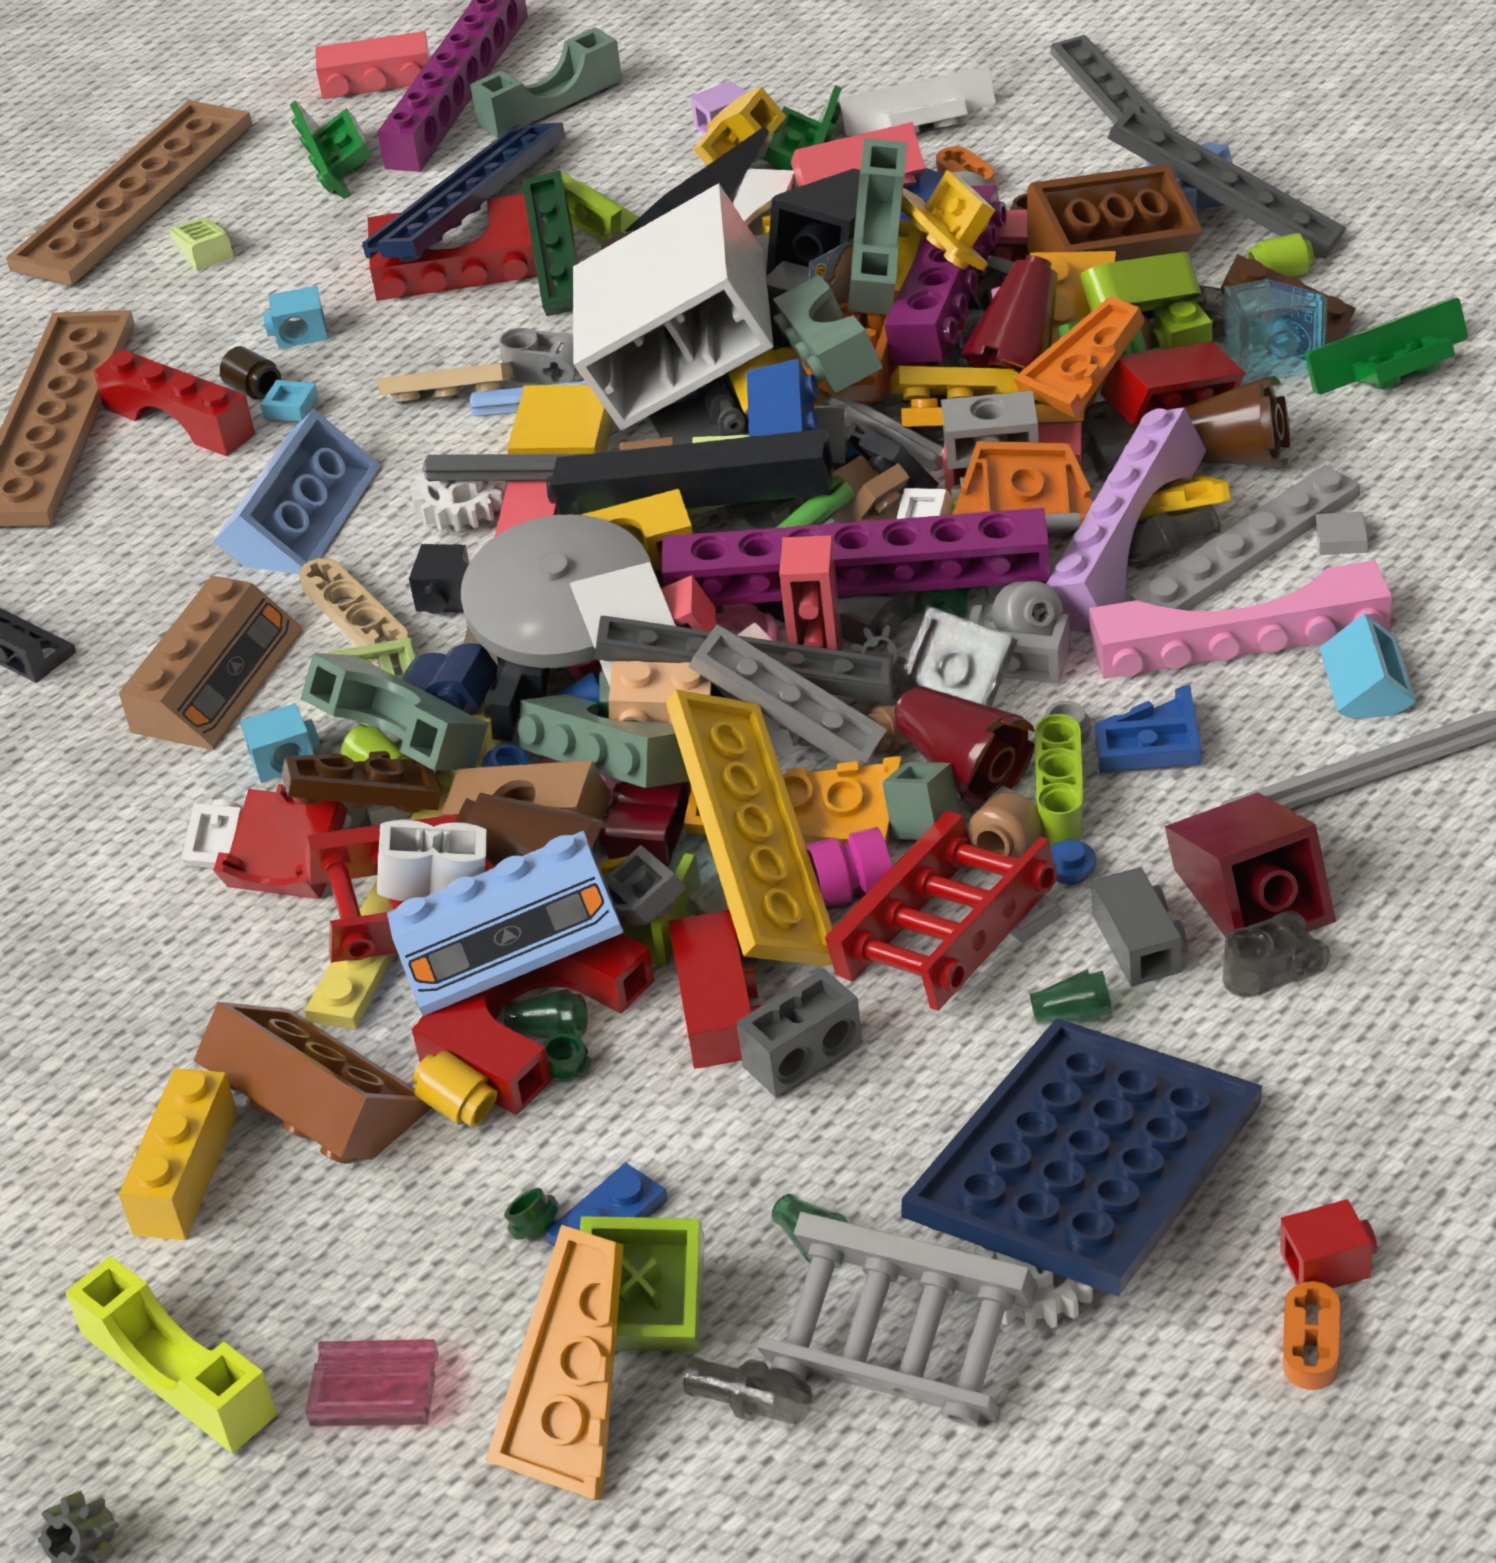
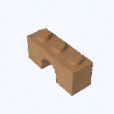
(560, 785)

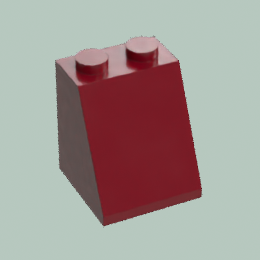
(1252, 863)

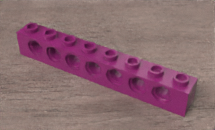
(443, 85)
(870, 555)

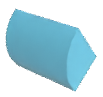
(1367, 671)

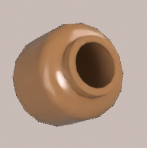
(1006, 825)

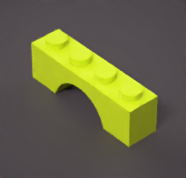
(210, 1388)

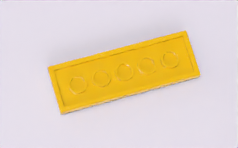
(751, 828)

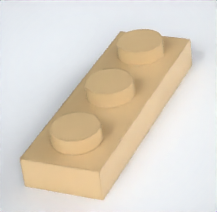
(445, 381)

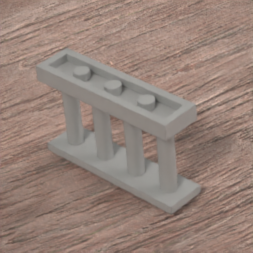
(883, 1260)

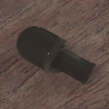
(1163, 536)
(750, 1390)

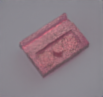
(372, 1383)

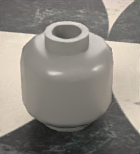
(1027, 608)

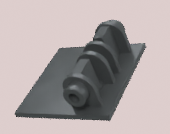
(707, 415)

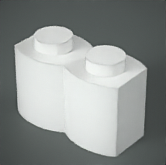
(425, 858)

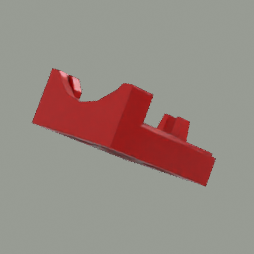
(271, 843)

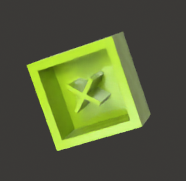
(658, 1280)

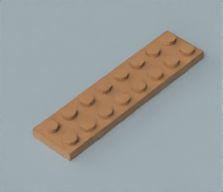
(128, 192)
(55, 413)

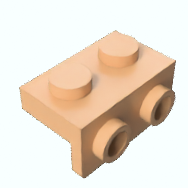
(642, 688)

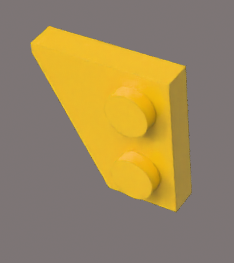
(1186, 495)

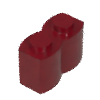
(645, 818)

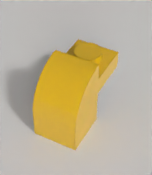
(739, 122)

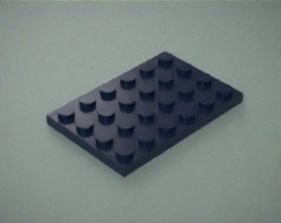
(1083, 1155)

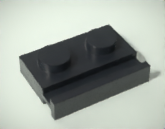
(885, 453)

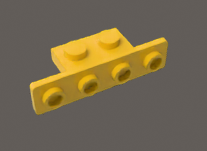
(951, 219)

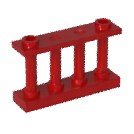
(346, 856)
(925, 874)

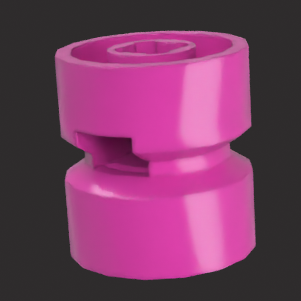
(849, 866)

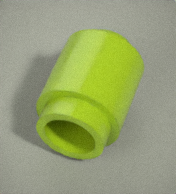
(1284, 254)

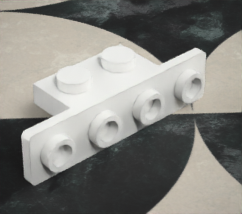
(920, 102)

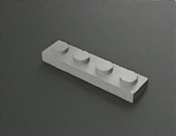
(787, 697)

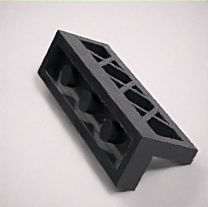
(23, 644)

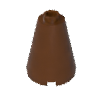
(1244, 425)
(523, 826)

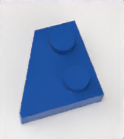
(1150, 736)

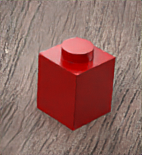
(1328, 1245)

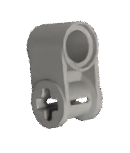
(537, 356)

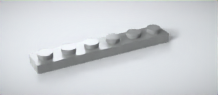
(1249, 541)

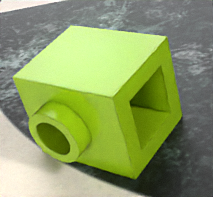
(1181, 325)

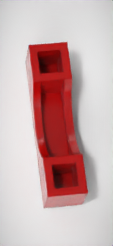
(208, 412)

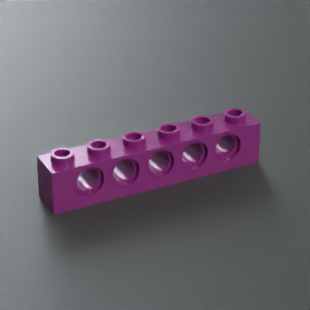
(938, 294)

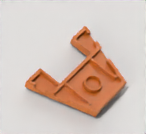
(1024, 477)

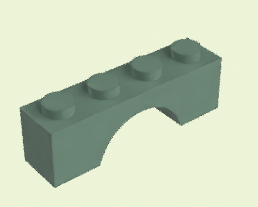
(585, 67)
(877, 227)
(826, 341)
(429, 727)
(629, 751)

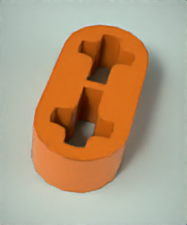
(962, 159)
(1324, 1335)

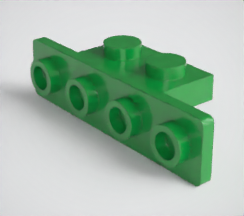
(802, 131)
(333, 148)
(1389, 349)

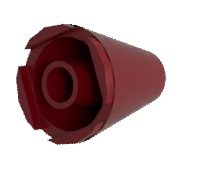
(1018, 319)
(980, 741)

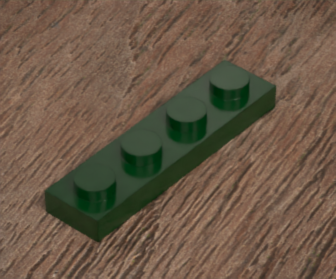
(551, 240)

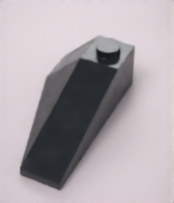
(725, 170)

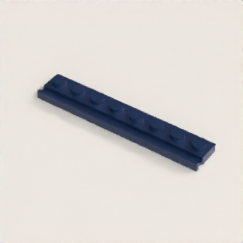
(463, 192)

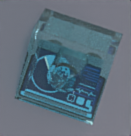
(1273, 328)

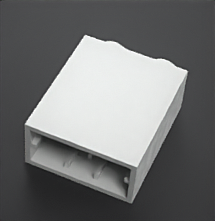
(670, 308)

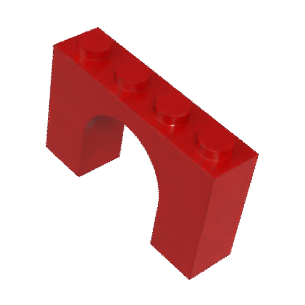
(495, 257)
(515, 1066)

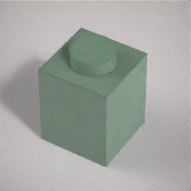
(918, 797)

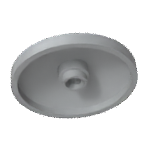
(521, 591)

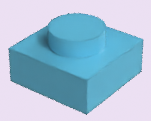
(289, 400)

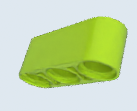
(1143, 282)
(1059, 777)

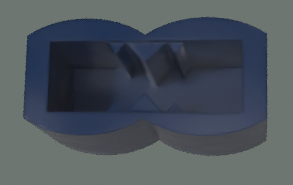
(455, 677)

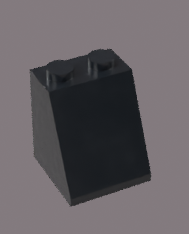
(812, 219)

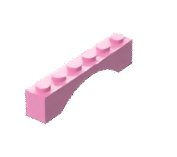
(1148, 637)

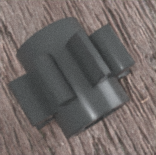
(891, 646)
(78, 1530)

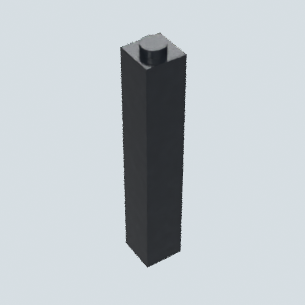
(702, 471)

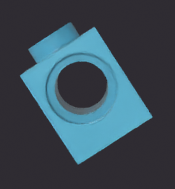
(301, 304)
(278, 735)

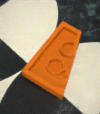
(1082, 358)

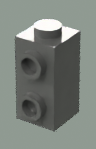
(1138, 926)

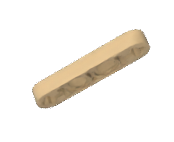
(351, 613)

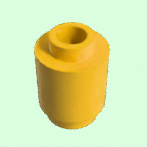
(454, 1089)

